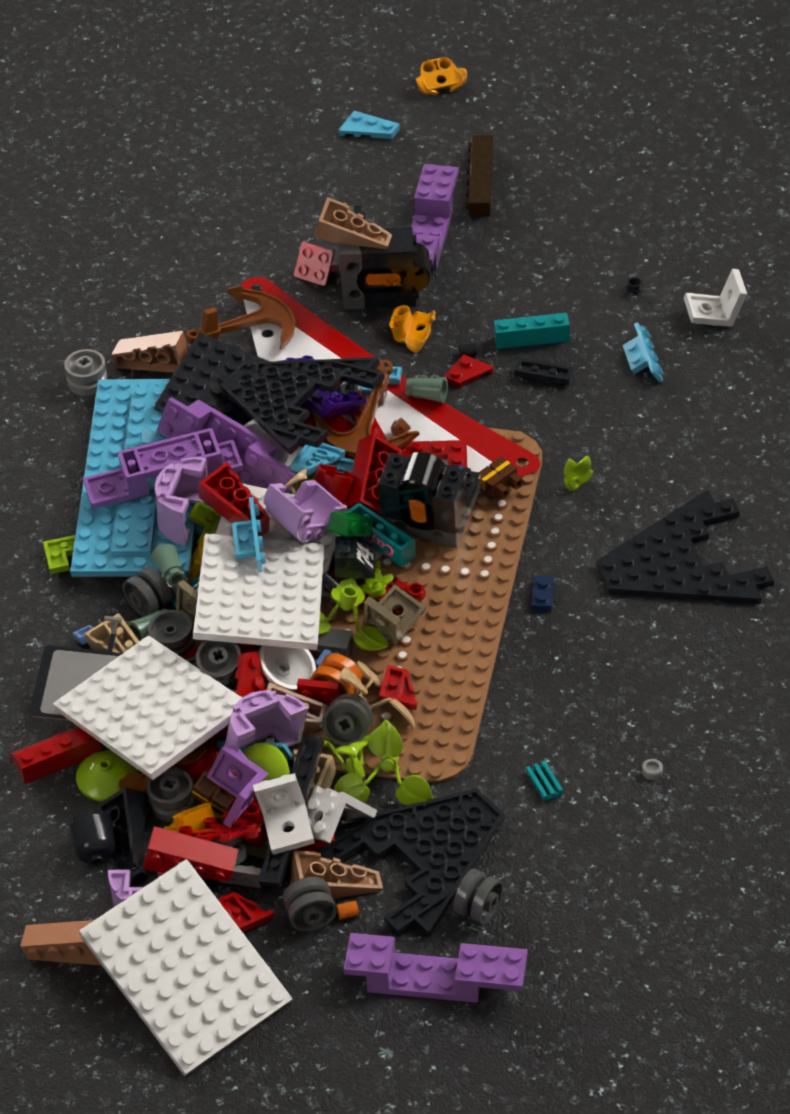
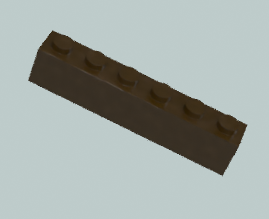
(480, 179)

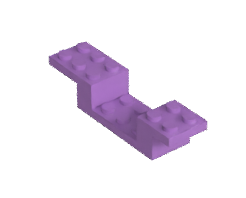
(434, 208)
(254, 451)
(150, 459)
(432, 975)

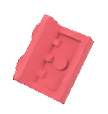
(314, 264)

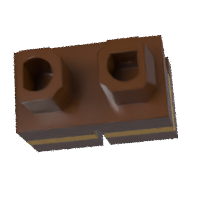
(499, 477)
(207, 792)

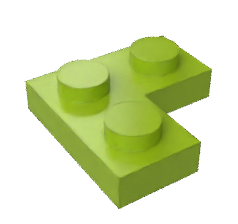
(205, 517)
(57, 552)

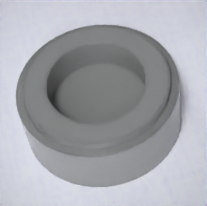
(652, 769)

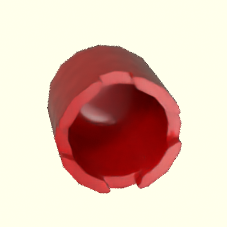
(333, 481)

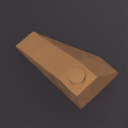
(343, 226)
(341, 878)

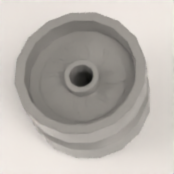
(84, 370)

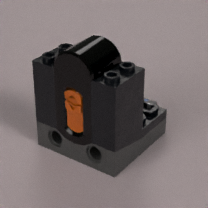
(384, 276)
(427, 497)

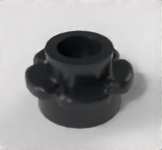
(634, 285)
(138, 875)

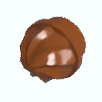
(399, 427)

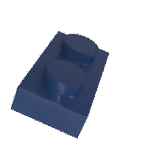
(542, 593)

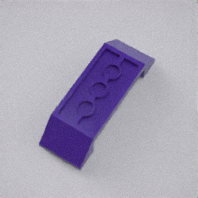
(332, 404)

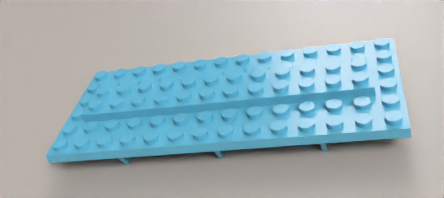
(123, 535)

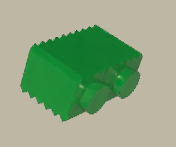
(350, 524)

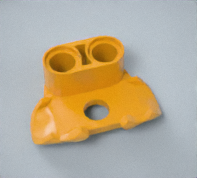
(454, 76)
(405, 325)
(193, 817)

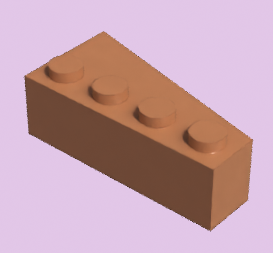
(151, 352)
(57, 943)

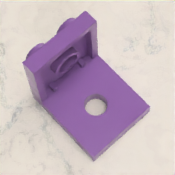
(239, 786)

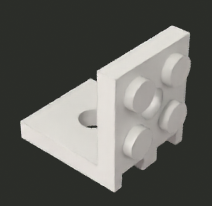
(720, 309)
(331, 805)
(284, 811)

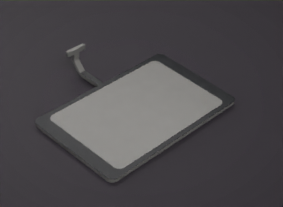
(65, 669)

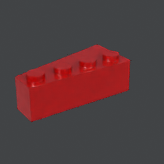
(230, 498)
(171, 848)

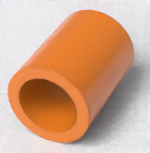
(347, 910)

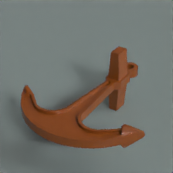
(271, 311)
(349, 440)

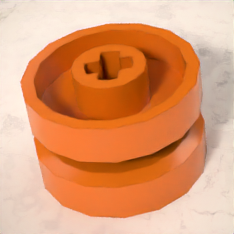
(330, 670)

